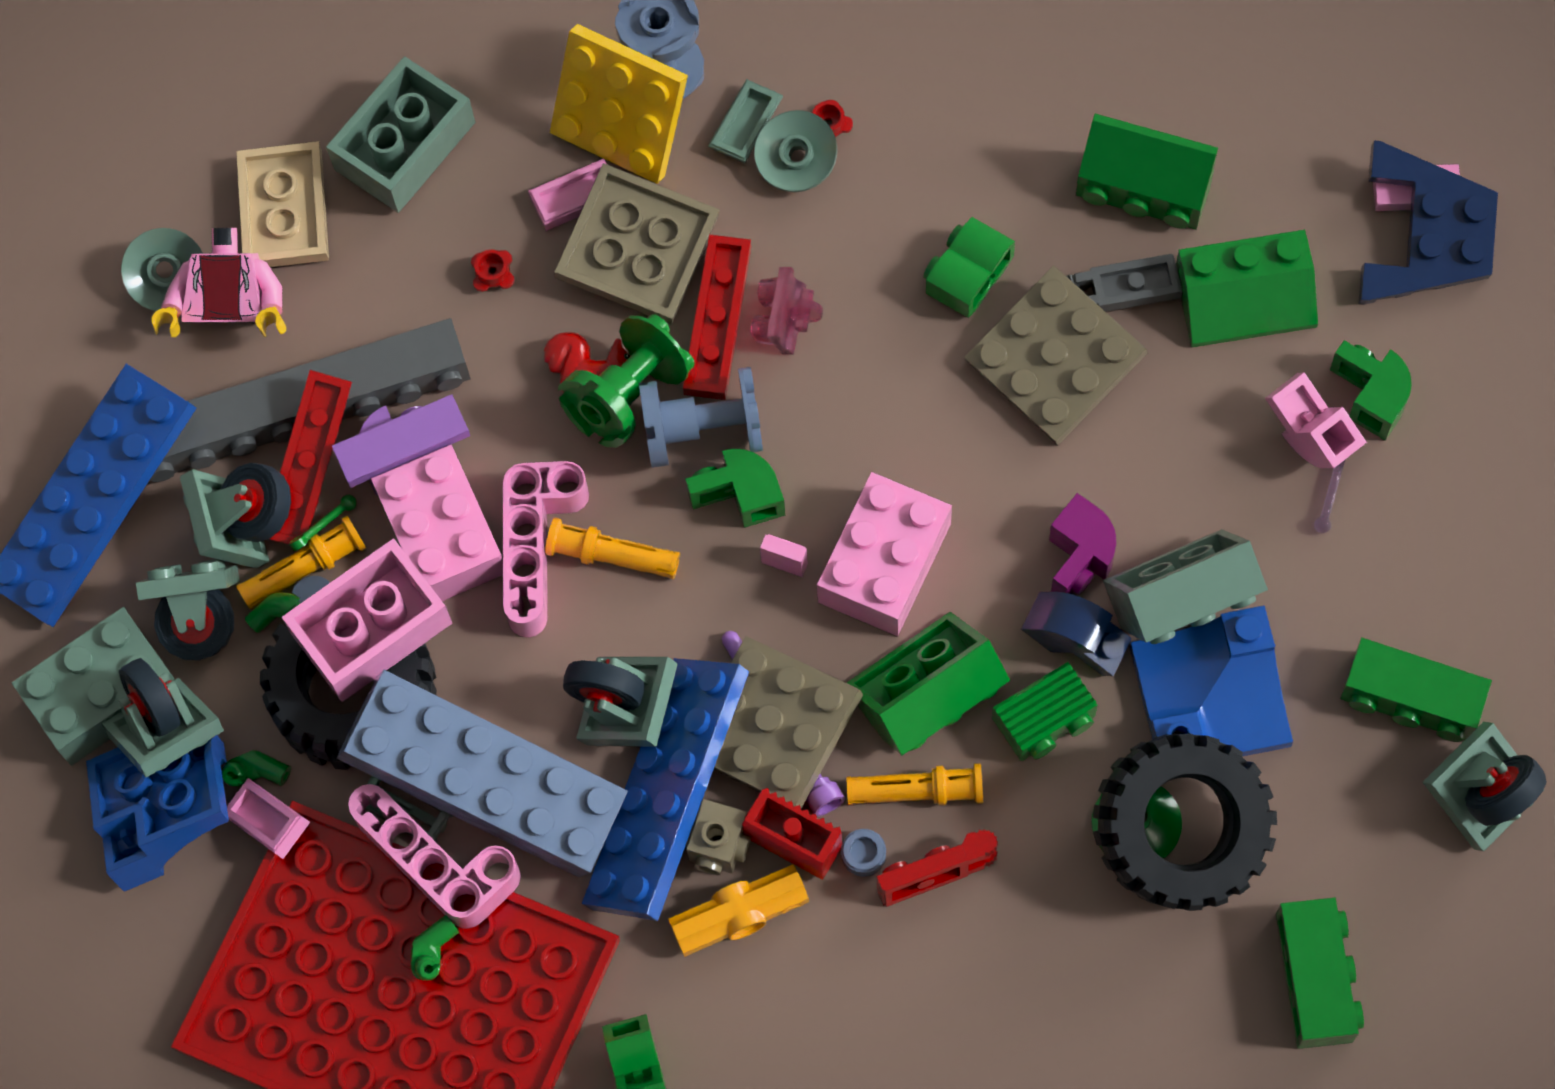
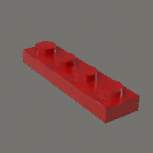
(717, 316)
(311, 449)

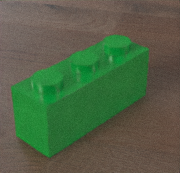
(1415, 690)
(1319, 973)

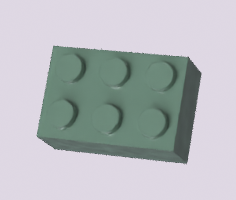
(401, 134)
(1186, 586)
(82, 684)

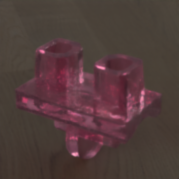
(790, 311)

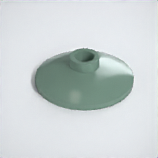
(790, 133)
(145, 254)

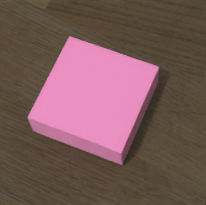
(784, 555)

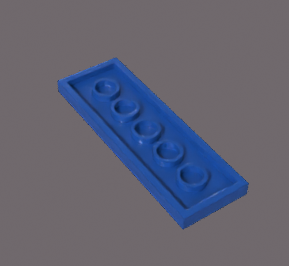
(91, 493)
(666, 792)

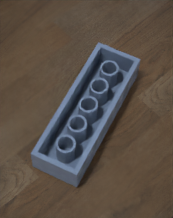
(482, 774)

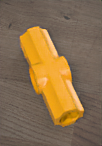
(739, 910)

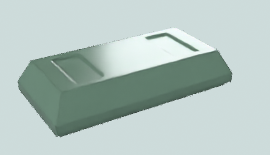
(744, 120)

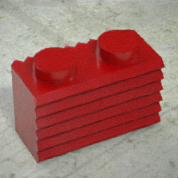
(793, 833)

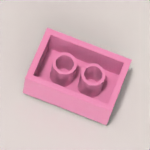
(440, 523)
(884, 554)
(367, 619)

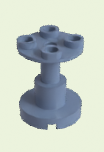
(665, 33)
(682, 419)

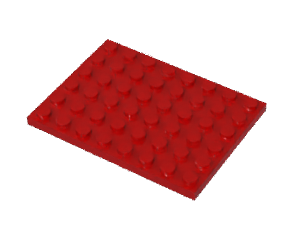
(324, 992)

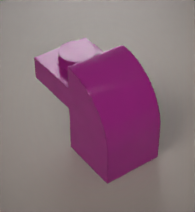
(1089, 540)

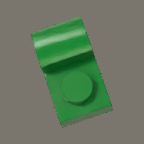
(1383, 386)
(746, 479)
(633, 1054)

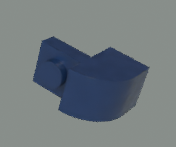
(1078, 627)

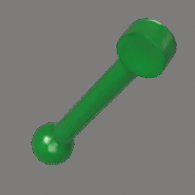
(347, 503)

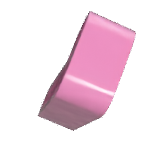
(530, 549)
(426, 851)

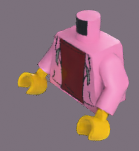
(222, 289)

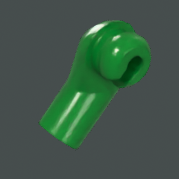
(270, 608)
(255, 766)
(427, 948)

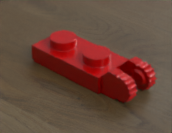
(937, 868)

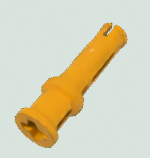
(592, 546)
(319, 553)
(937, 785)

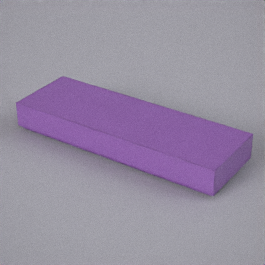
(401, 440)

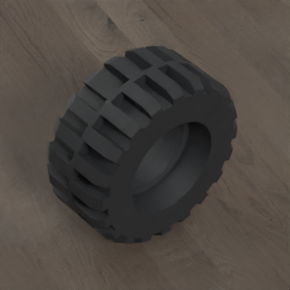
(298, 719)
(1243, 835)

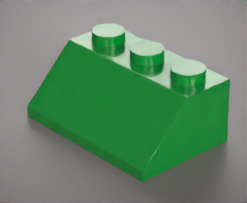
(1146, 172)
(1248, 288)
(929, 682)

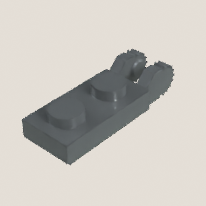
(1132, 282)

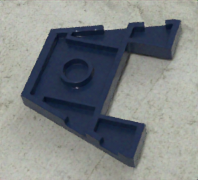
(1448, 228)

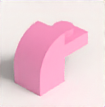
(1312, 429)

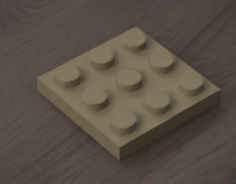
(636, 243)
(1056, 355)
(784, 723)

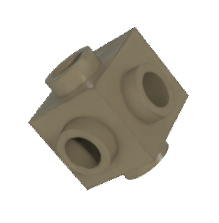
(721, 824)

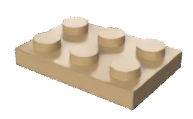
(283, 204)

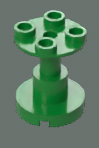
(603, 401)

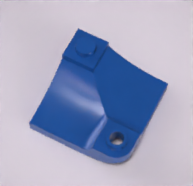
(1216, 683)
(154, 815)

